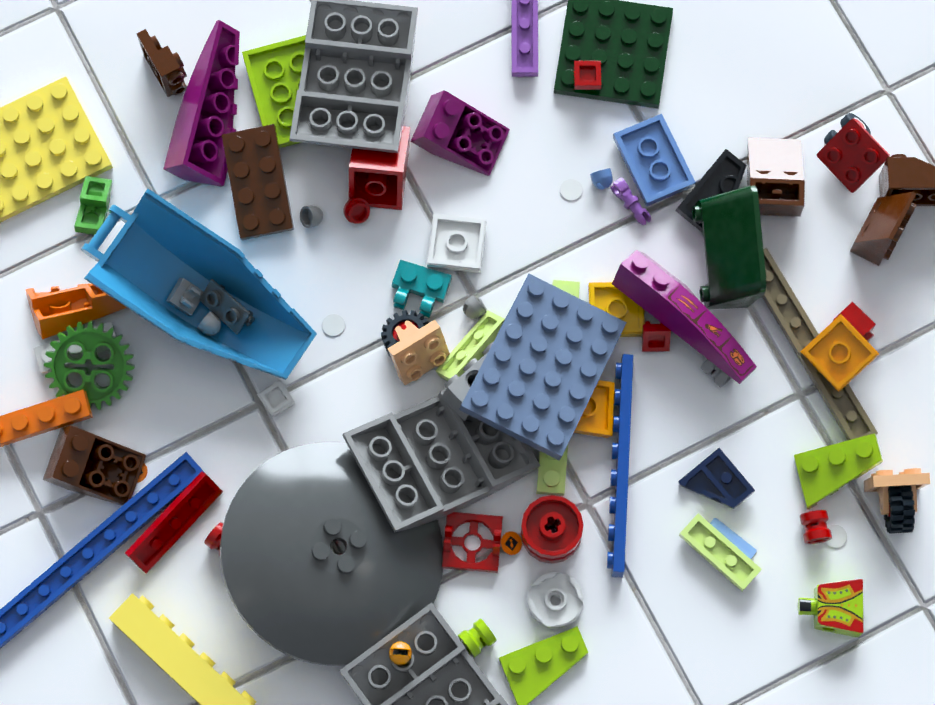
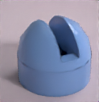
(602, 178)

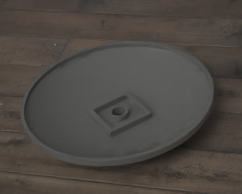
(292, 583)

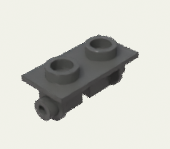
(226, 307)

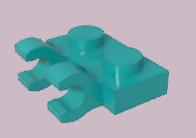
(421, 282)

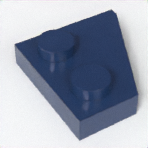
(718, 480)

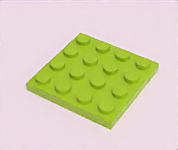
(274, 80)

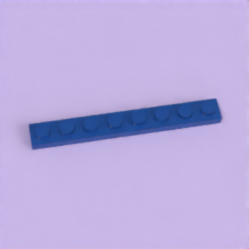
(619, 477)

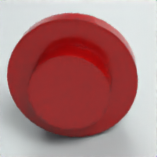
(356, 210)

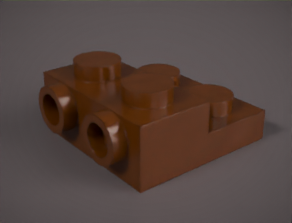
(165, 65)

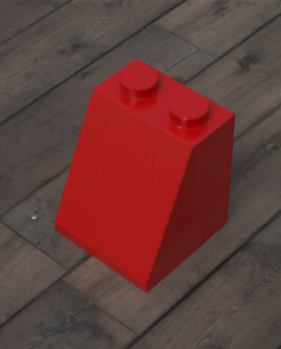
(380, 175)

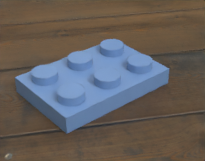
(654, 160)

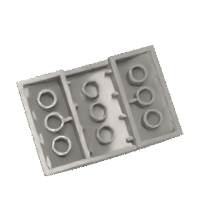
(355, 75)
(434, 461)
(435, 675)

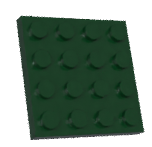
(626, 39)

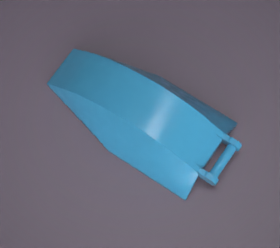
(166, 245)

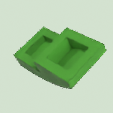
(93, 204)

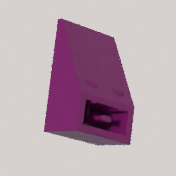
(460, 133)

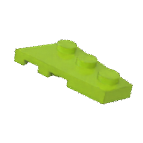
(833, 466)
(541, 664)

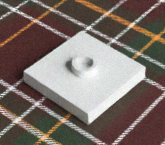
(456, 243)

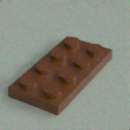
(257, 182)

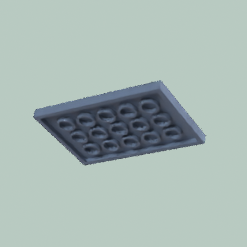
(543, 366)

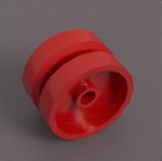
(556, 513)

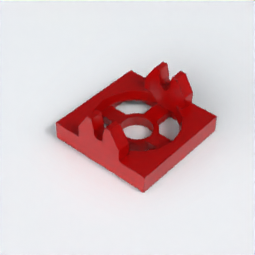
(456, 519)

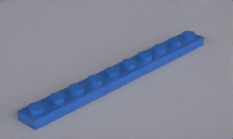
(96, 547)

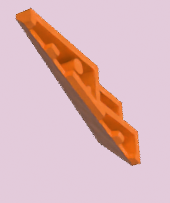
(59, 309)

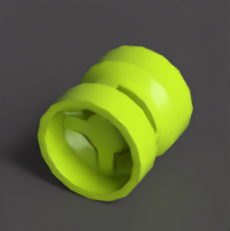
(477, 638)

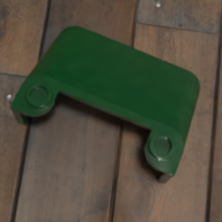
(732, 248)

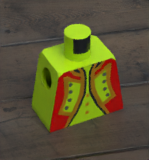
(836, 607)

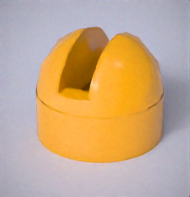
(400, 659)

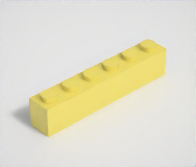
(176, 655)

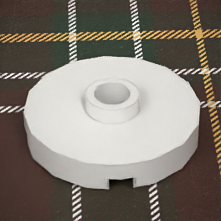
(556, 585)

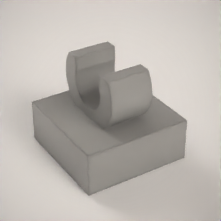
(185, 296)

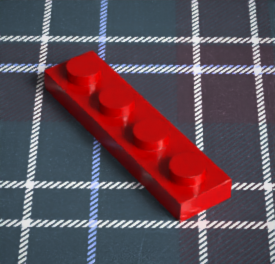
(173, 522)

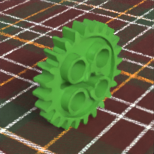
(89, 340)

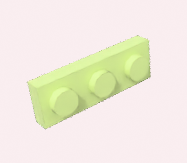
(471, 345)
(720, 552)

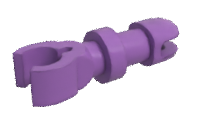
(623, 192)

